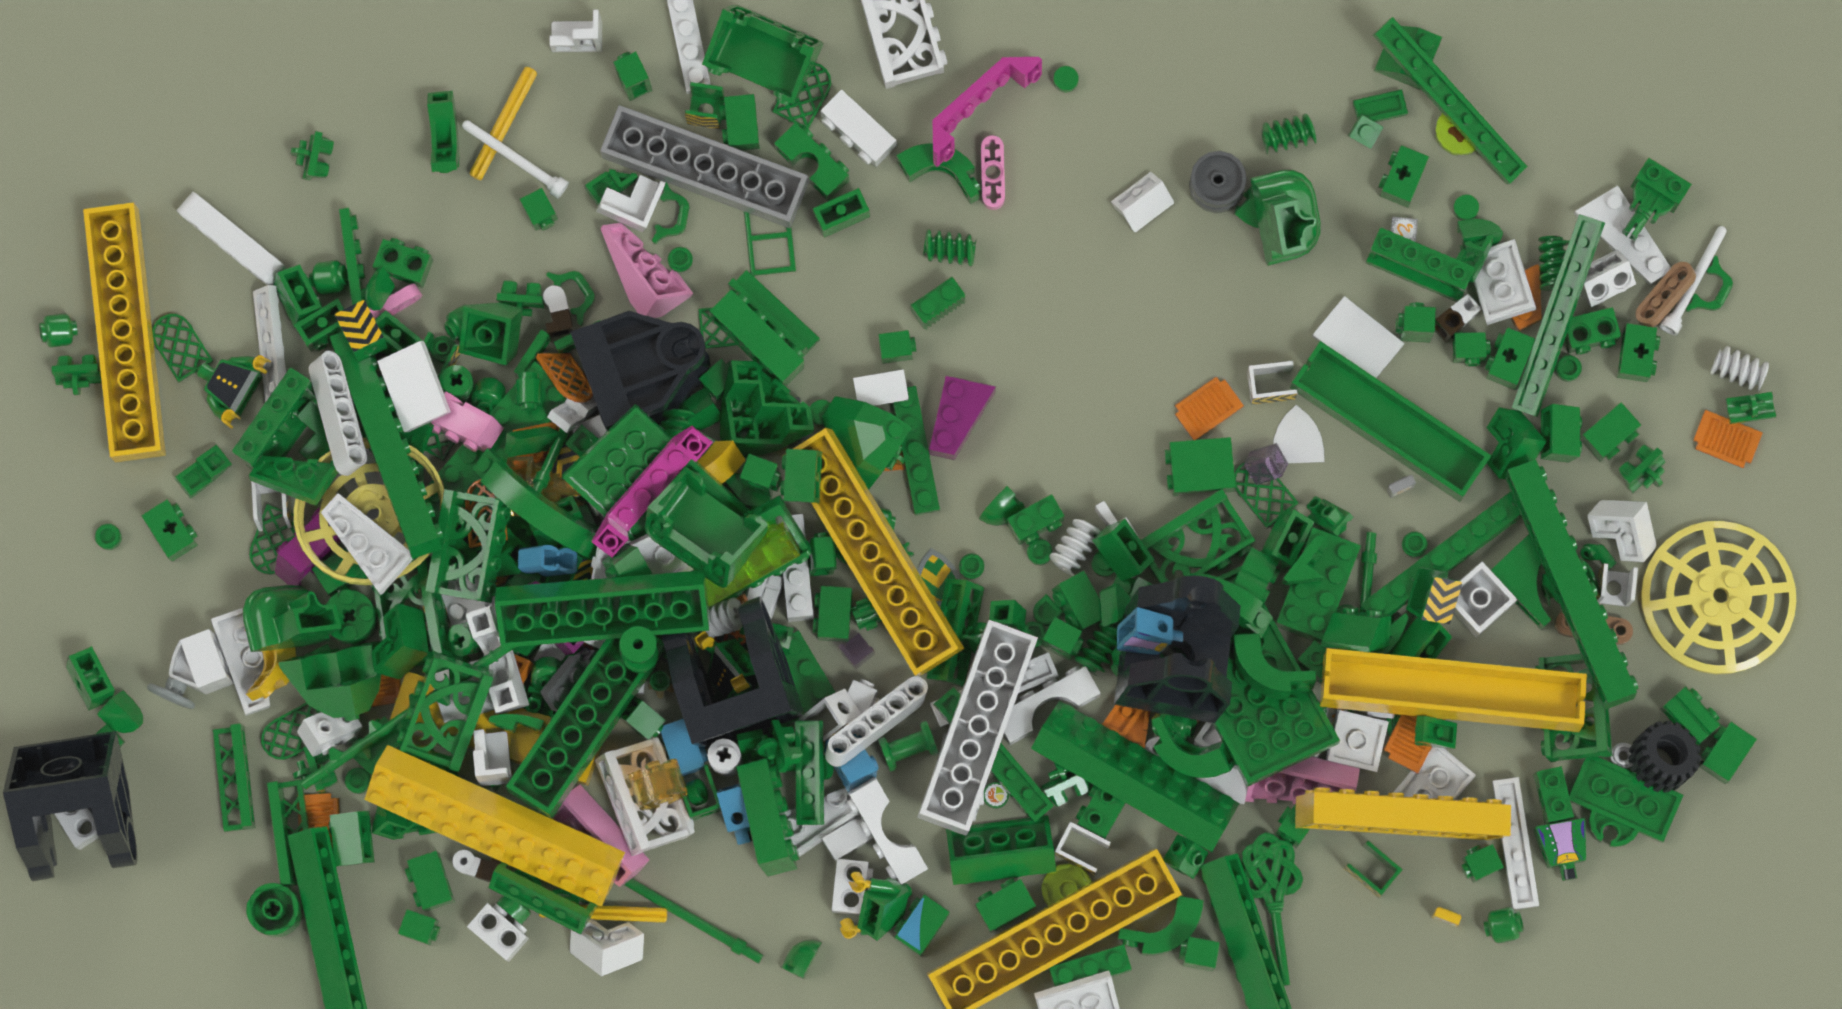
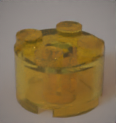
(658, 784)

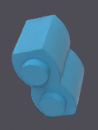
(547, 560)

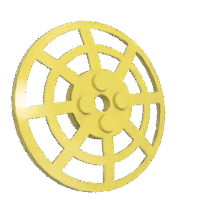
(363, 498)
(1707, 608)

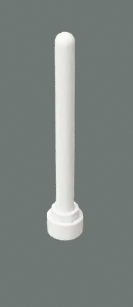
(555, 185)
(1672, 323)

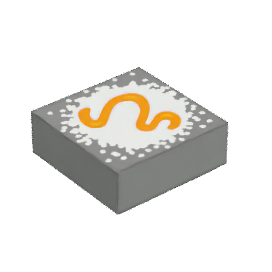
(1405, 227)
(1401, 486)

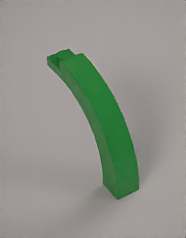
(535, 507)

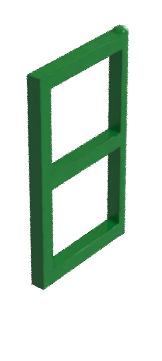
(792, 268)

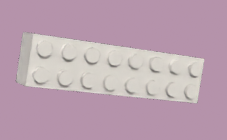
(977, 727)

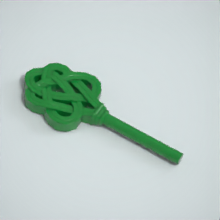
(1275, 908)

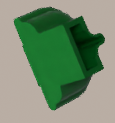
(1286, 215)
(287, 618)

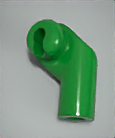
(1597, 552)

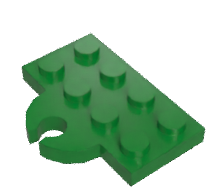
(1622, 802)

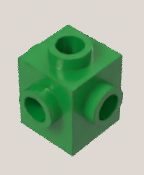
(1185, 856)

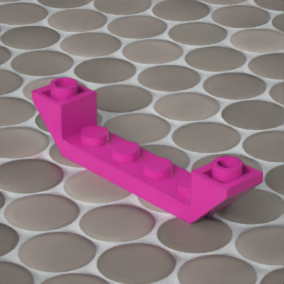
(1020, 69)
(646, 488)

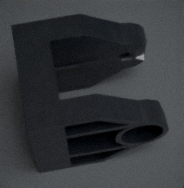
(640, 363)
(1179, 684)
(744, 713)
(67, 778)

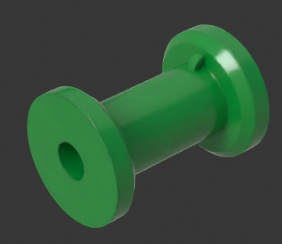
(639, 649)
(908, 746)

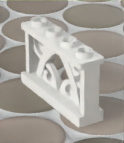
(890, 62)
(626, 811)

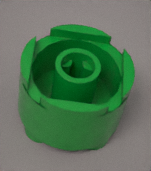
(364, 611)
(263, 900)

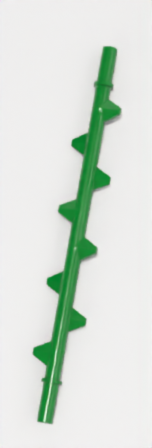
(378, 730)

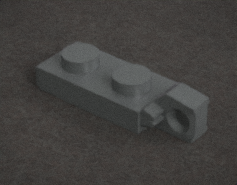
(566, 677)

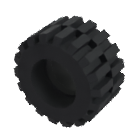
(1676, 744)

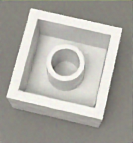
(1482, 599)

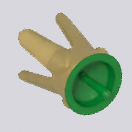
(660, 682)

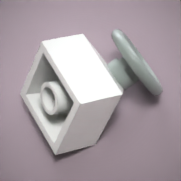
(195, 664)

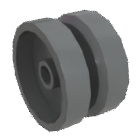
(1213, 196)

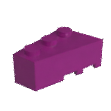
(957, 414)
(292, 562)

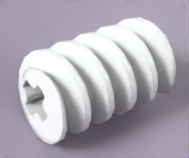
(1740, 368)
(1074, 545)
(723, 618)
(720, 748)

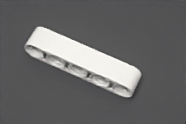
(230, 238)
(337, 413)
(872, 731)

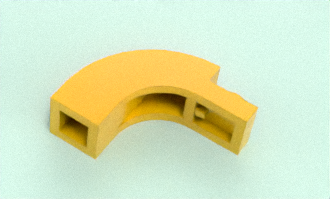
(722, 460)
(271, 676)

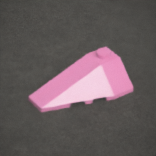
(646, 281)

